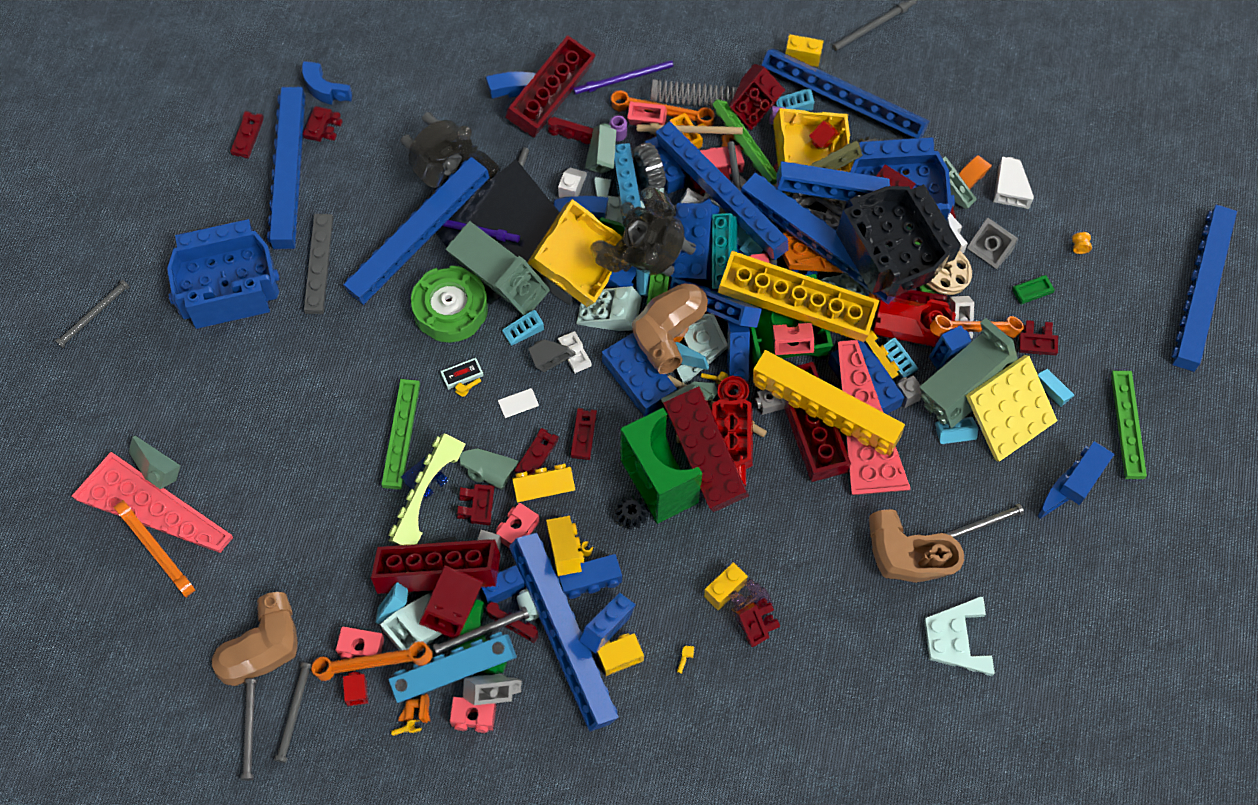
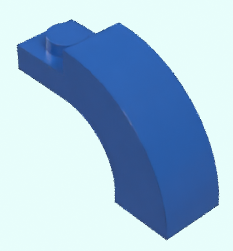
(322, 89)

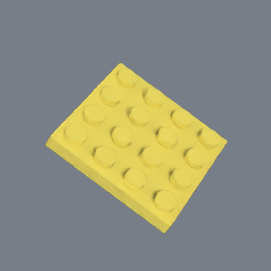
(1011, 408)

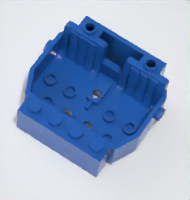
(914, 156)
(199, 287)

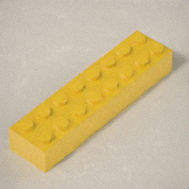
(798, 296)
(827, 403)

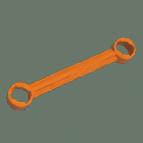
(671, 110)
(941, 325)
(154, 548)
(371, 661)

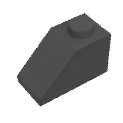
(549, 354)

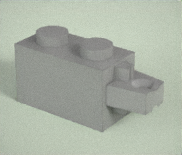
(490, 689)

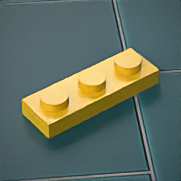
(881, 354)

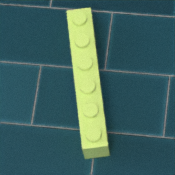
(445, 450)

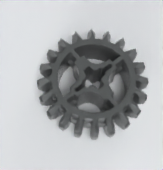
(649, 166)

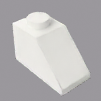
(571, 183)
(964, 309)

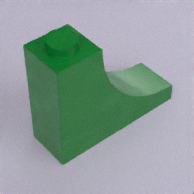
(473, 622)

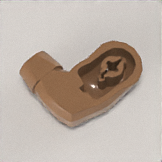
(665, 319)
(912, 557)
(261, 647)

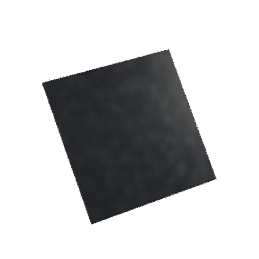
(511, 204)

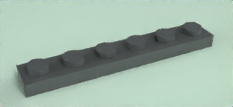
(318, 264)

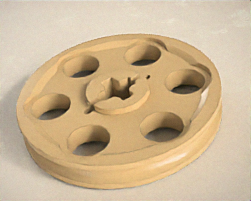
(951, 275)

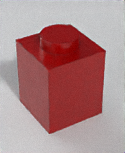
(823, 135)
(355, 689)

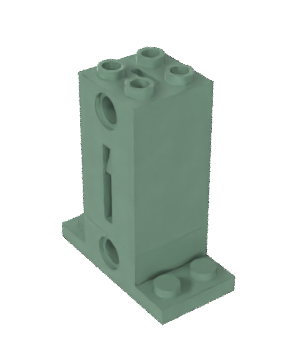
(498, 268)
(974, 365)

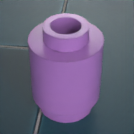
(620, 125)

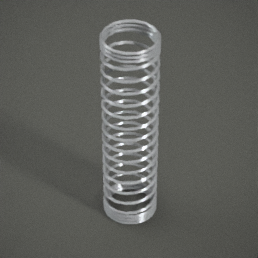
(656, 88)

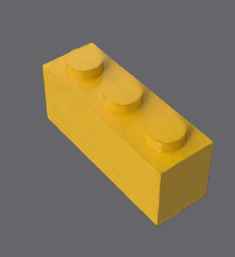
(543, 483)
(565, 545)

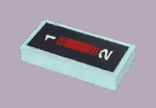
(462, 373)

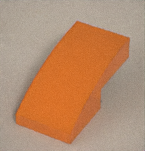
(974, 171)

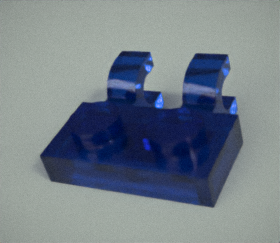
(410, 476)

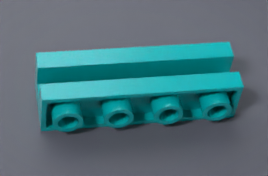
(723, 242)

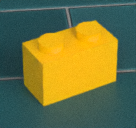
(804, 49)
(718, 591)
(620, 654)

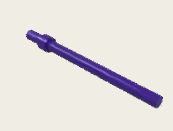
(592, 86)
(501, 235)

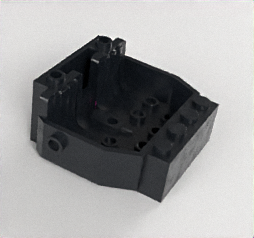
(882, 220)

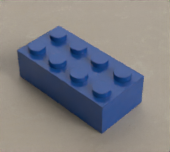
(697, 230)
(637, 375)
(887, 391)

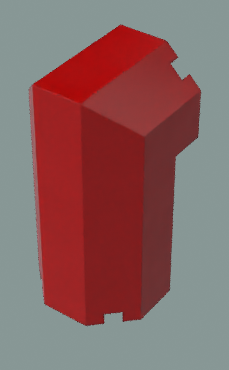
(910, 320)

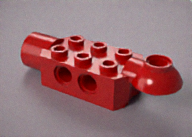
(735, 421)

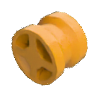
(1081, 243)

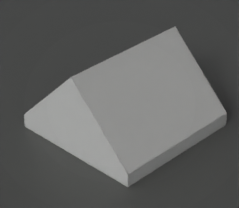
(993, 243)

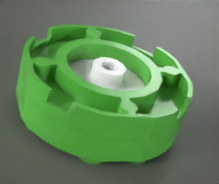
(449, 304)

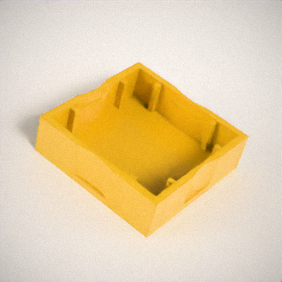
(793, 139)
(566, 253)

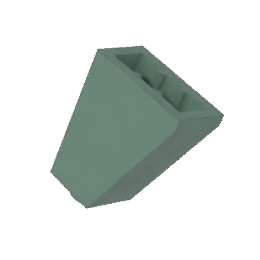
(601, 149)

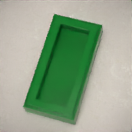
(1033, 289)

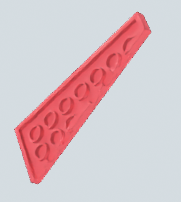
(868, 469)
(154, 507)

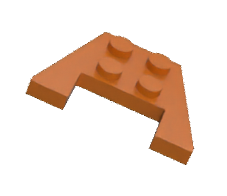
(804, 258)

